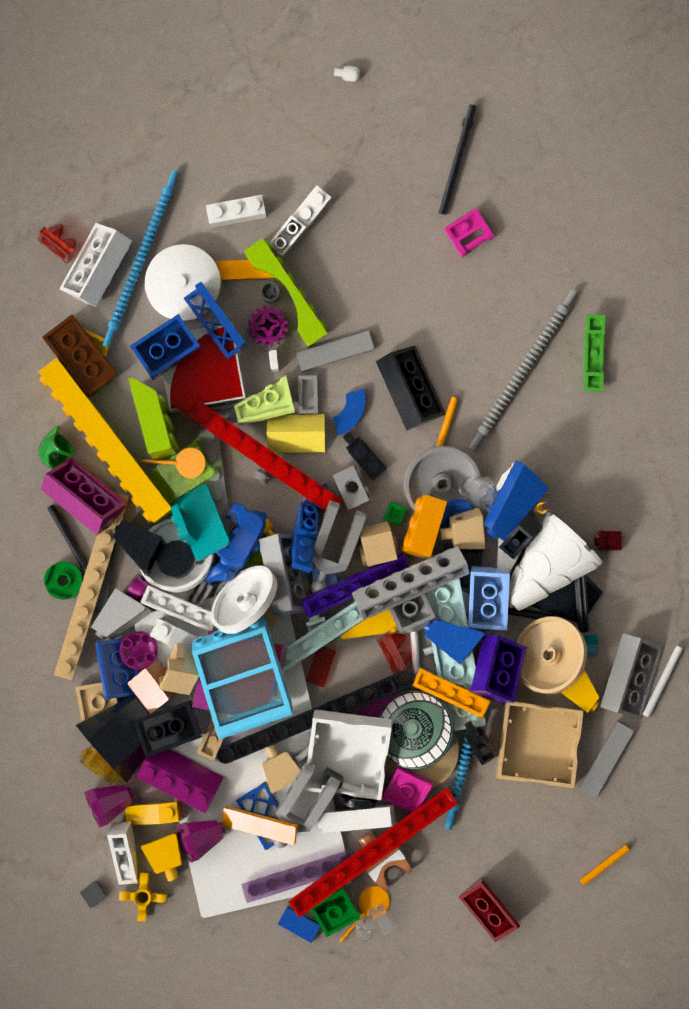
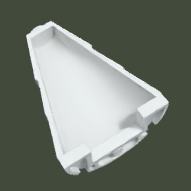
(549, 563)

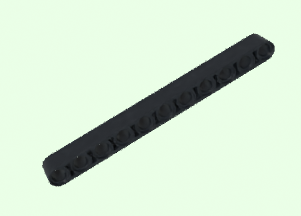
(305, 717)

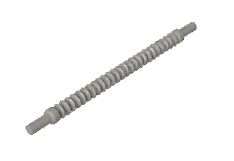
(483, 430)

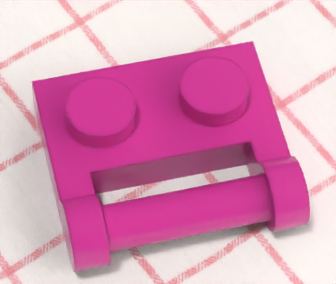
(465, 227)

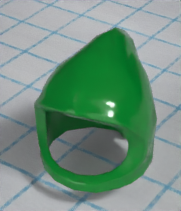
(51, 444)

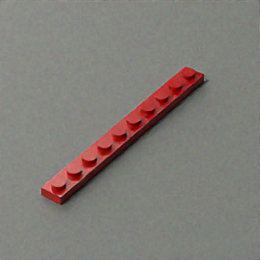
(256, 451)
(372, 852)

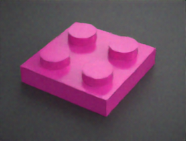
(406, 789)

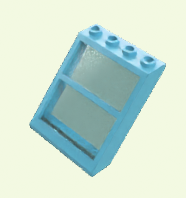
(242, 678)

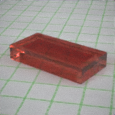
(320, 666)

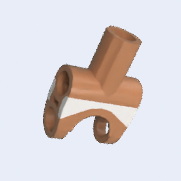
(378, 869)

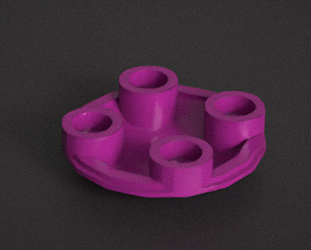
(138, 650)

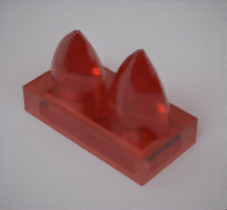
(51, 239)
(389, 645)

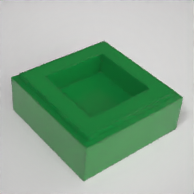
(395, 513)

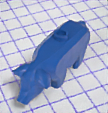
(243, 541)

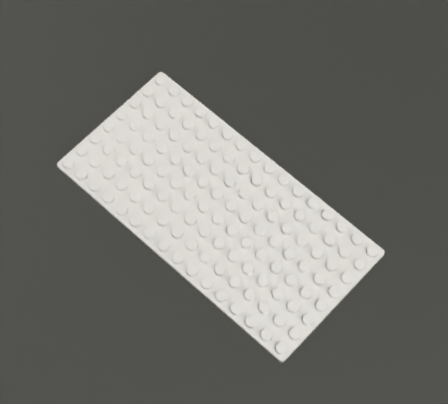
(240, 854)

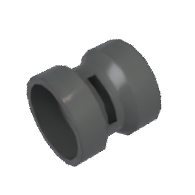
(270, 289)

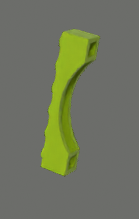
(263, 259)

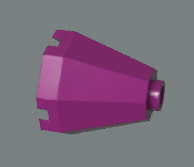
(108, 802)
(199, 837)

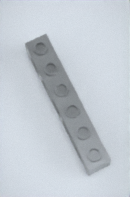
(420, 584)

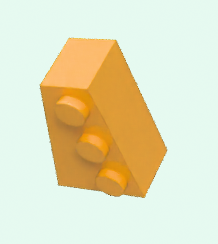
(423, 527)

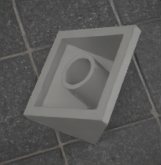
(412, 614)

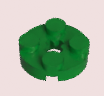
(54, 586)

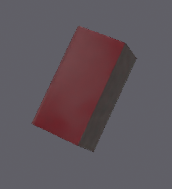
(489, 910)

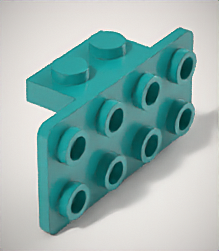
(199, 522)

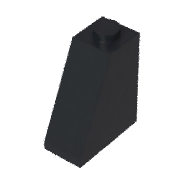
(139, 545)

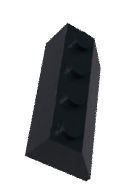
(410, 387)

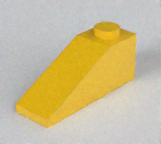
(374, 625)
(155, 813)

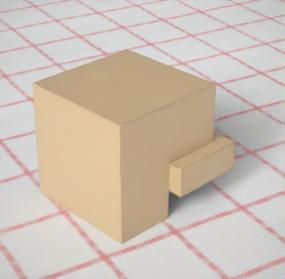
(377, 544)
(179, 671)

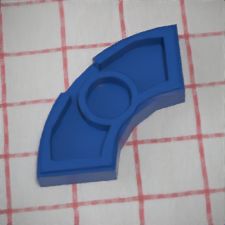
(351, 413)

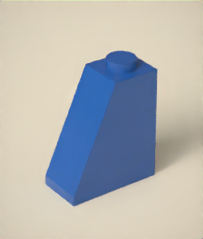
(453, 639)

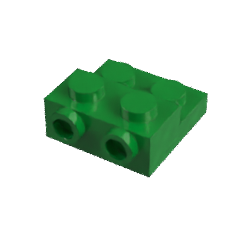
(335, 912)

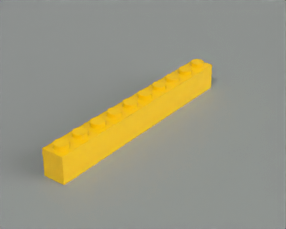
(106, 441)

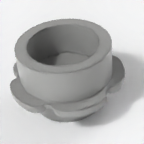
(262, 476)

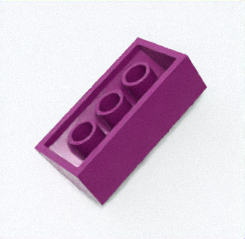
(83, 495)
(181, 778)

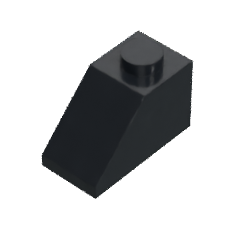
(520, 536)

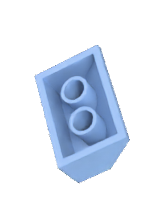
(488, 598)

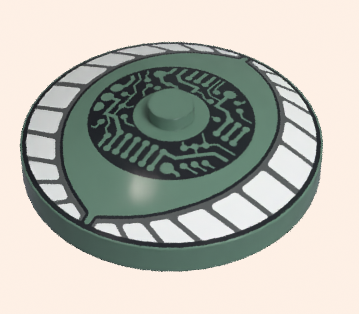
(419, 729)

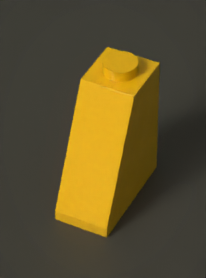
(583, 693)

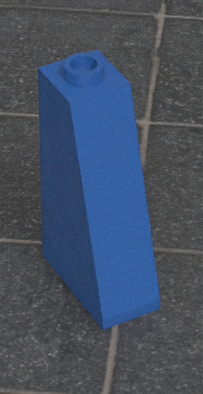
(515, 500)

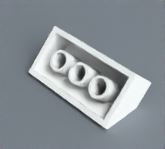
(96, 264)

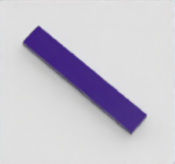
(343, 589)

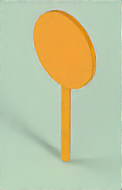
(189, 462)
(368, 899)

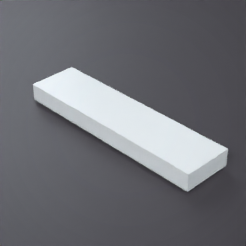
(178, 608)

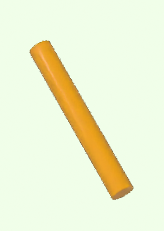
(447, 421)
(604, 865)

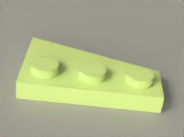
(269, 403)

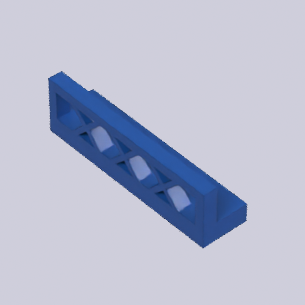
(221, 317)

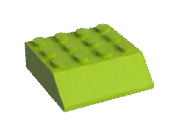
(155, 423)

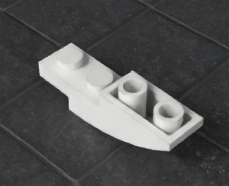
(300, 221)

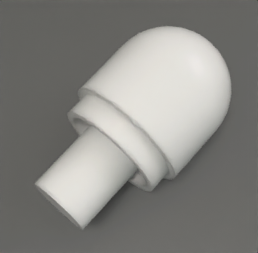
(348, 73)

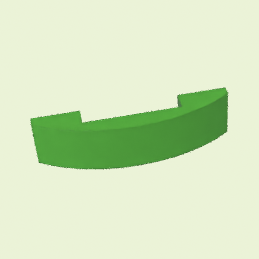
(593, 353)

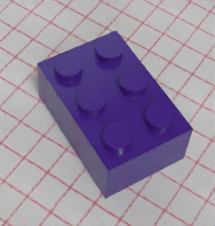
(498, 669)

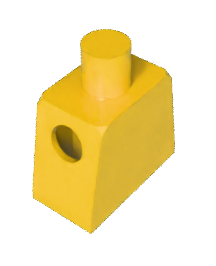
(164, 855)

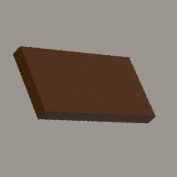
(80, 356)

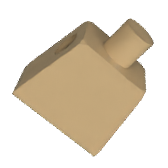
(465, 530)
(279, 769)

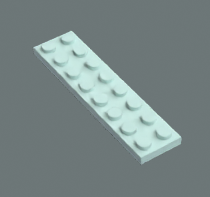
(449, 607)

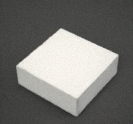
(273, 361)

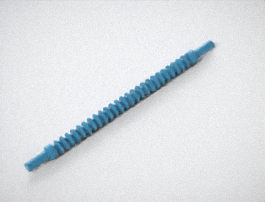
(114, 324)
(459, 782)

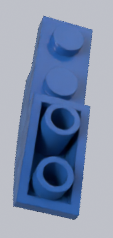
(303, 537)

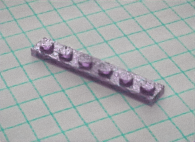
(292, 877)

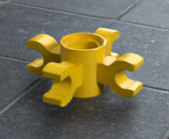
(152, 897)

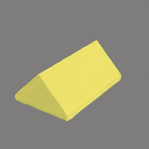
(296, 433)

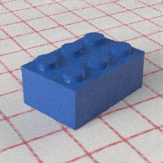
(165, 347)

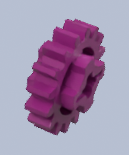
(258, 327)

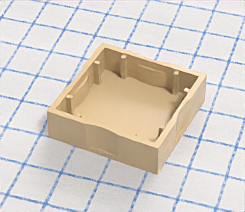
(539, 744)

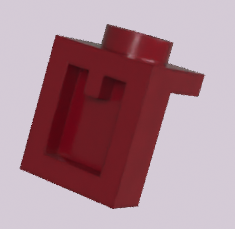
(608, 540)

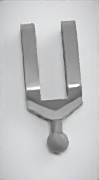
(326, 566)
(317, 808)

